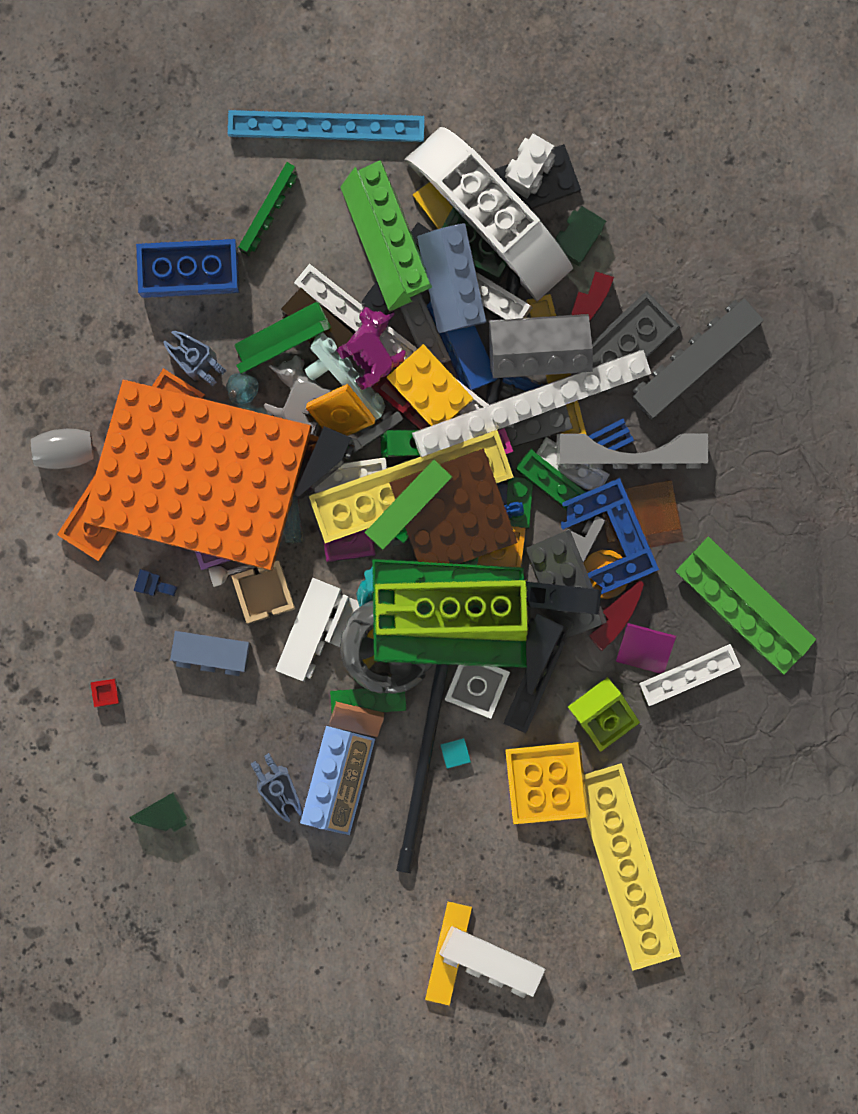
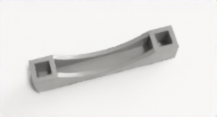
(683, 449)

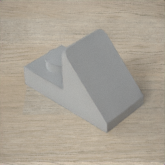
(591, 530)

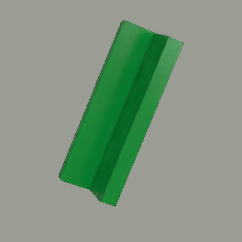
(281, 336)

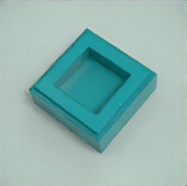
(455, 753)

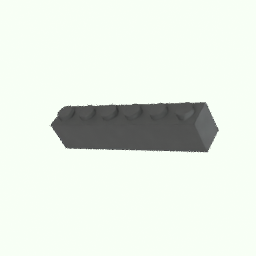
(697, 359)

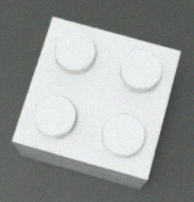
(477, 688)

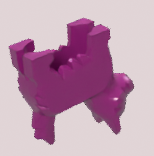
(368, 349)

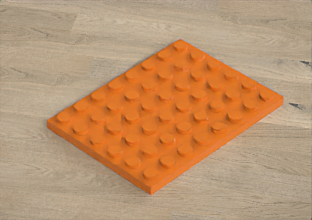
(197, 474)

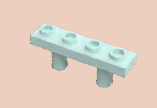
(343, 371)

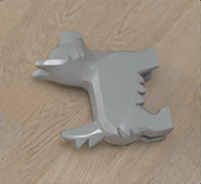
(302, 391)

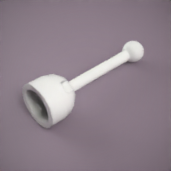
(219, 574)

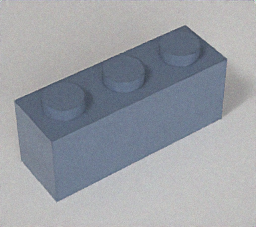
(210, 653)

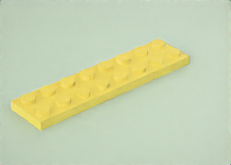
(362, 501)
(628, 869)

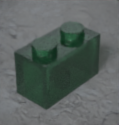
(580, 234)

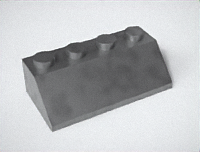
(540, 346)

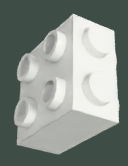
(533, 159)

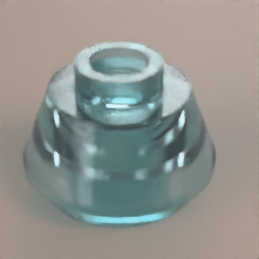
(241, 388)

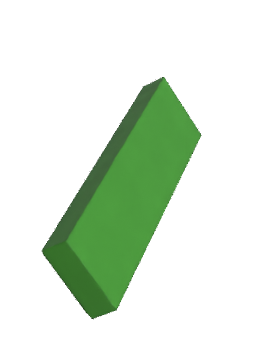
(408, 504)

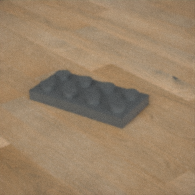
(560, 563)

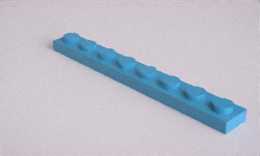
(326, 126)

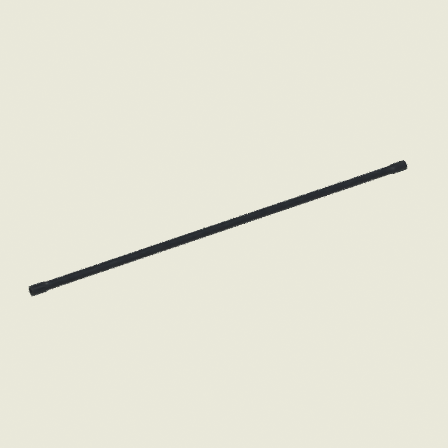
(407, 850)

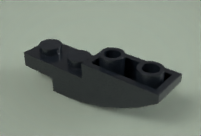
(563, 598)

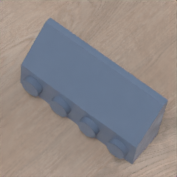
(453, 278)

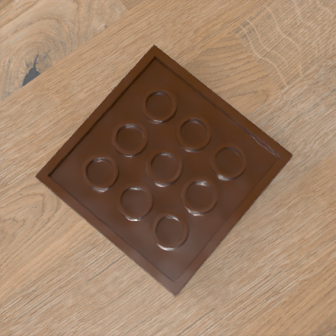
(462, 517)

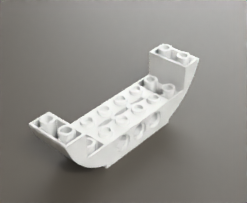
(492, 210)

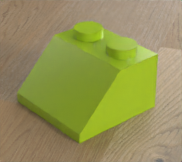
(604, 714)

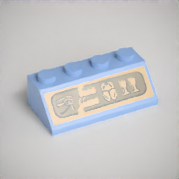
(337, 780)

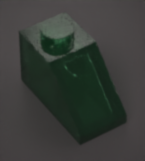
(163, 814)

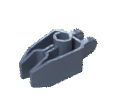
(194, 358)
(277, 787)

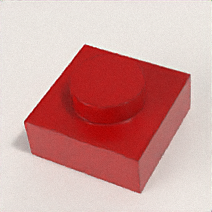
(105, 692)

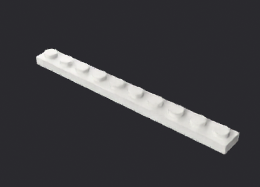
(348, 310)
(531, 403)

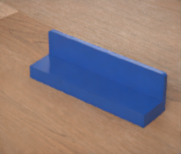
(466, 355)

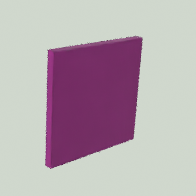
(645, 648)

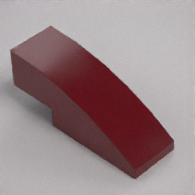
(592, 302)
(398, 402)
(617, 617)

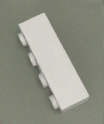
(308, 630)
(492, 961)

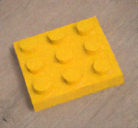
(546, 783)

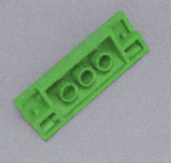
(385, 235)
(745, 605)

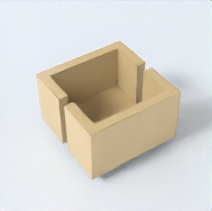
(263, 593)

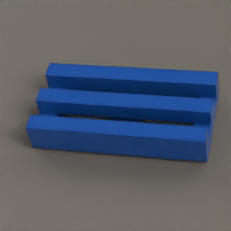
(625, 431)

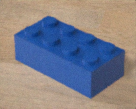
(188, 268)

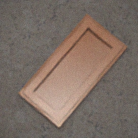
(356, 719)

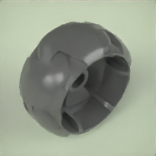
(356, 647)

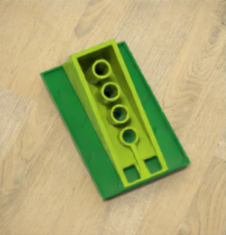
(428, 619)

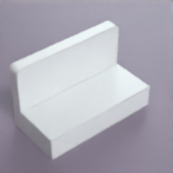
(344, 611)

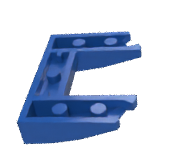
(614, 500)

